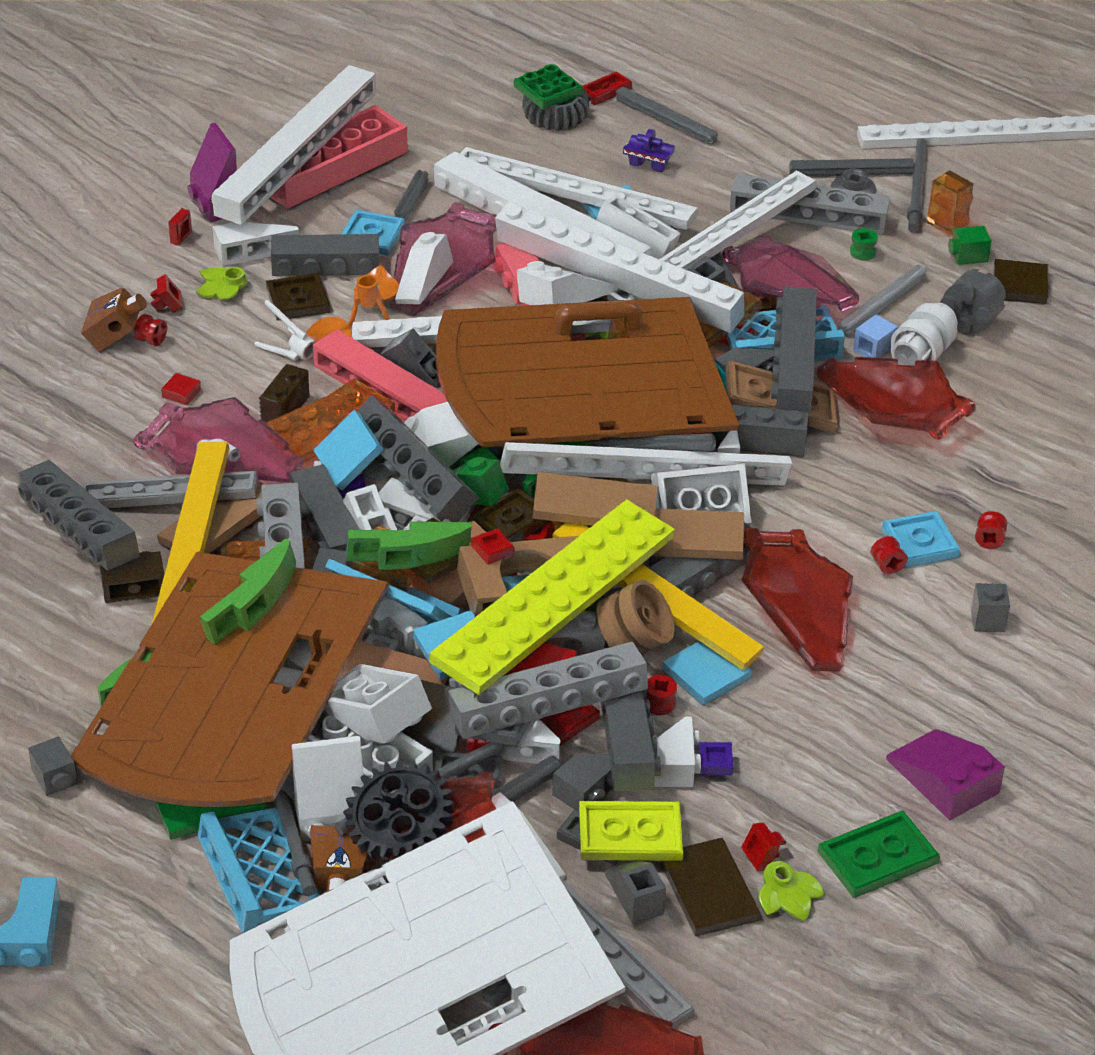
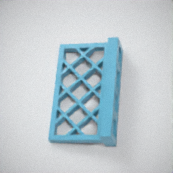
(827, 343)
(424, 605)
(234, 872)

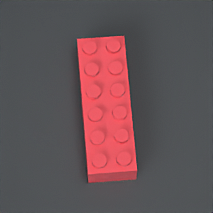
(359, 146)

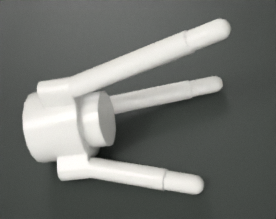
(299, 343)

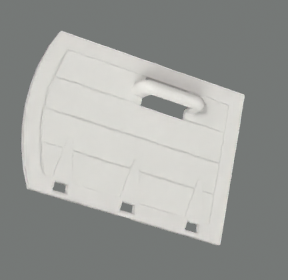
(381, 963)

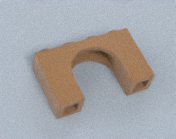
(484, 582)

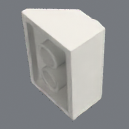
(704, 489)

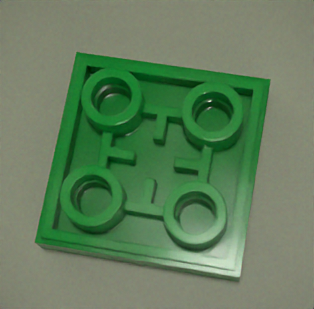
(548, 86)

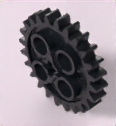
(413, 787)

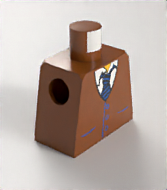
(112, 317)
(335, 858)

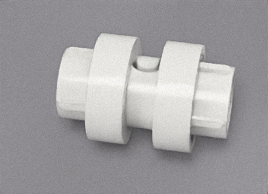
(924, 334)

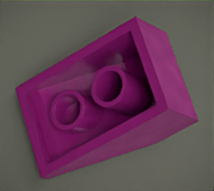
(211, 169)
(949, 771)

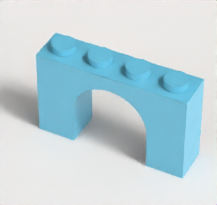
(30, 932)

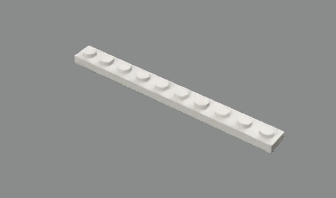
(977, 132)
(583, 189)
(735, 225)
(382, 332)
(635, 463)

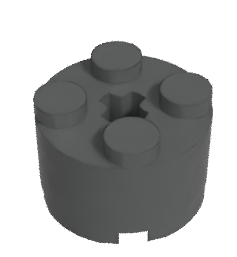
(975, 300)

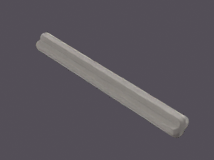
(882, 299)

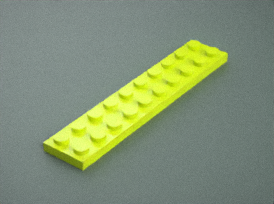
(550, 597)

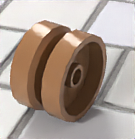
(636, 616)

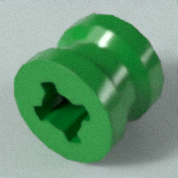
(863, 244)

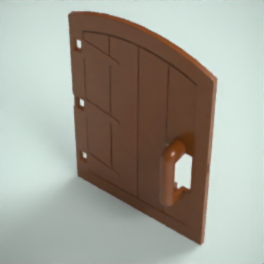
(525, 374)
(205, 716)

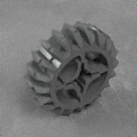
(559, 115)

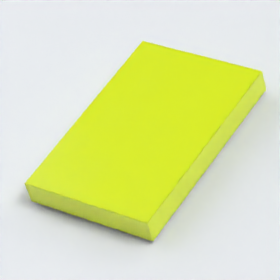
(630, 830)

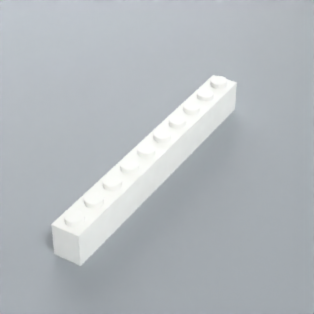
(293, 145)
(493, 191)
(617, 264)

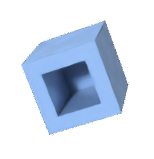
(874, 337)

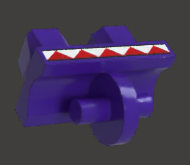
(648, 148)

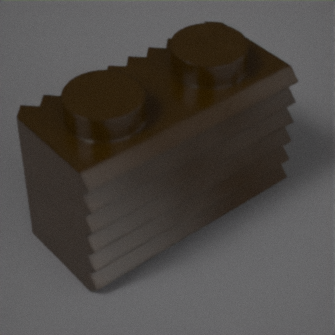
(285, 393)
(134, 579)

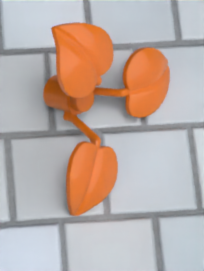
(370, 291)

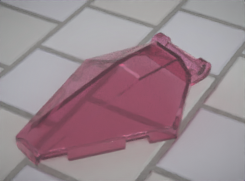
(469, 244)
(771, 264)
(222, 419)

